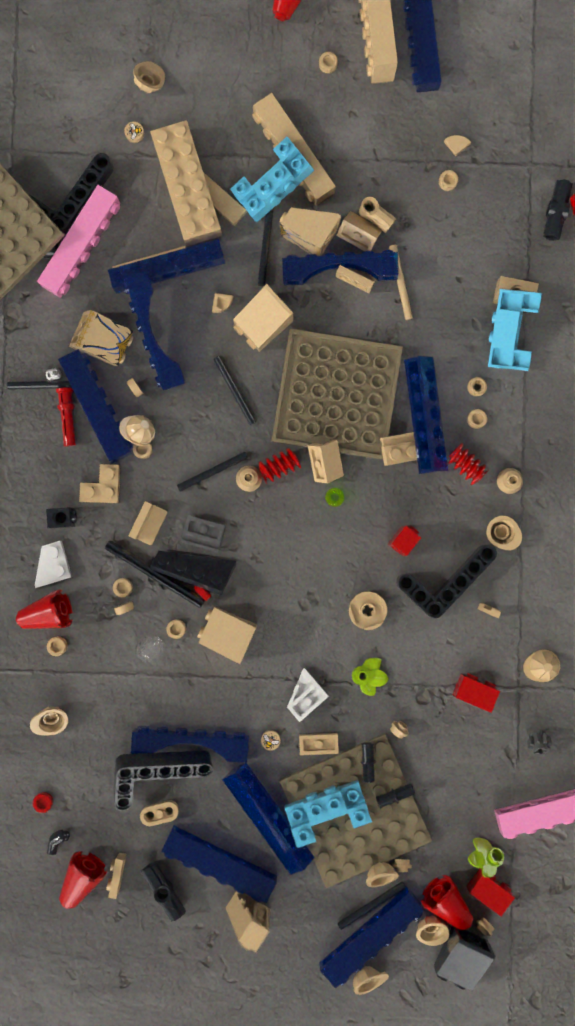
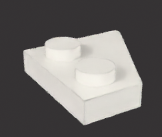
(52, 565)
(306, 696)

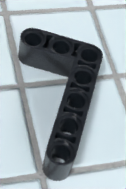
(81, 186)
(450, 584)
(155, 767)

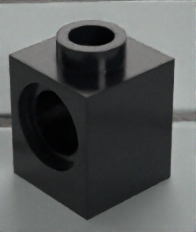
(53, 517)

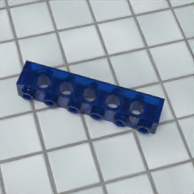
(170, 264)
(426, 415)

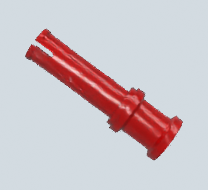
(66, 407)

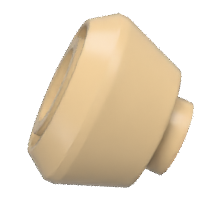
(252, 483)
(507, 485)

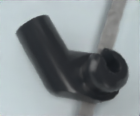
(55, 839)

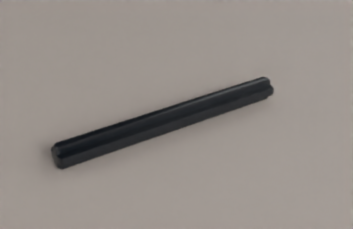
(161, 578)

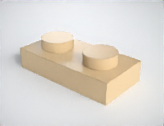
(318, 743)
(114, 883)

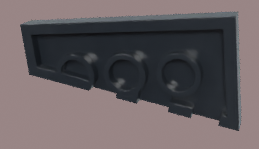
(196, 570)

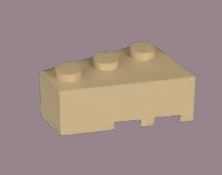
(249, 920)

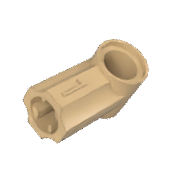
(378, 216)

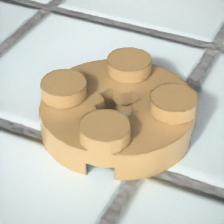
(377, 615)

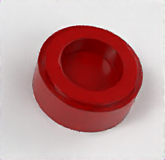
(205, 594)
(43, 802)

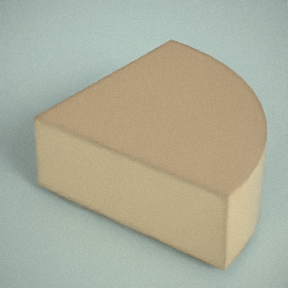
(457, 143)
(221, 302)
(489, 610)

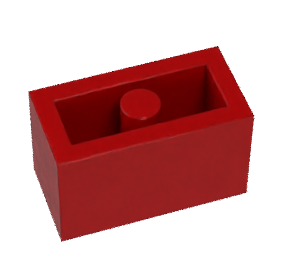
(405, 540)
(475, 692)
(491, 892)

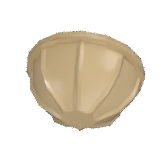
(148, 76)
(137, 429)
(504, 533)
(542, 666)
(49, 721)
(381, 875)
(432, 931)
(368, 980)

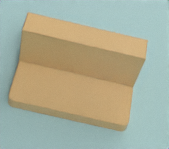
(359, 232)
(356, 278)
(325, 461)
(148, 523)

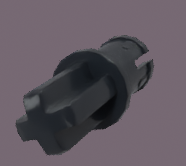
(368, 762)
(395, 795)

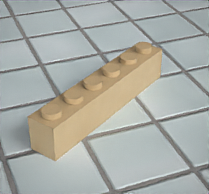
(278, 127)

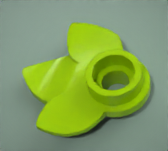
(372, 676)
(483, 857)

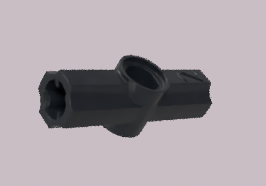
(557, 209)
(170, 901)

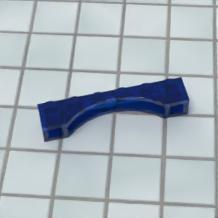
(379, 265)
(141, 292)
(231, 747)

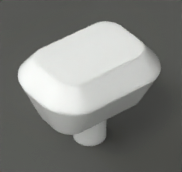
(53, 374)

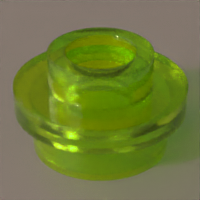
(334, 491)

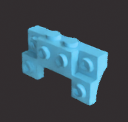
(275, 183)
(507, 329)
(324, 807)

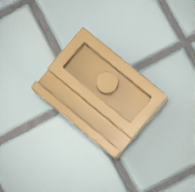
(398, 449)

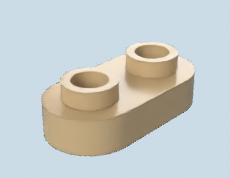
(160, 813)

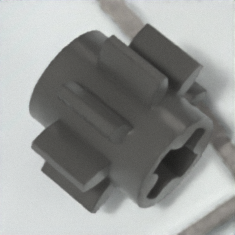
(539, 742)

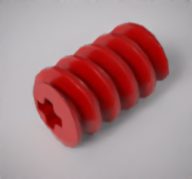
(467, 464)
(279, 465)

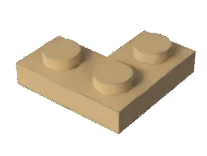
(106, 490)

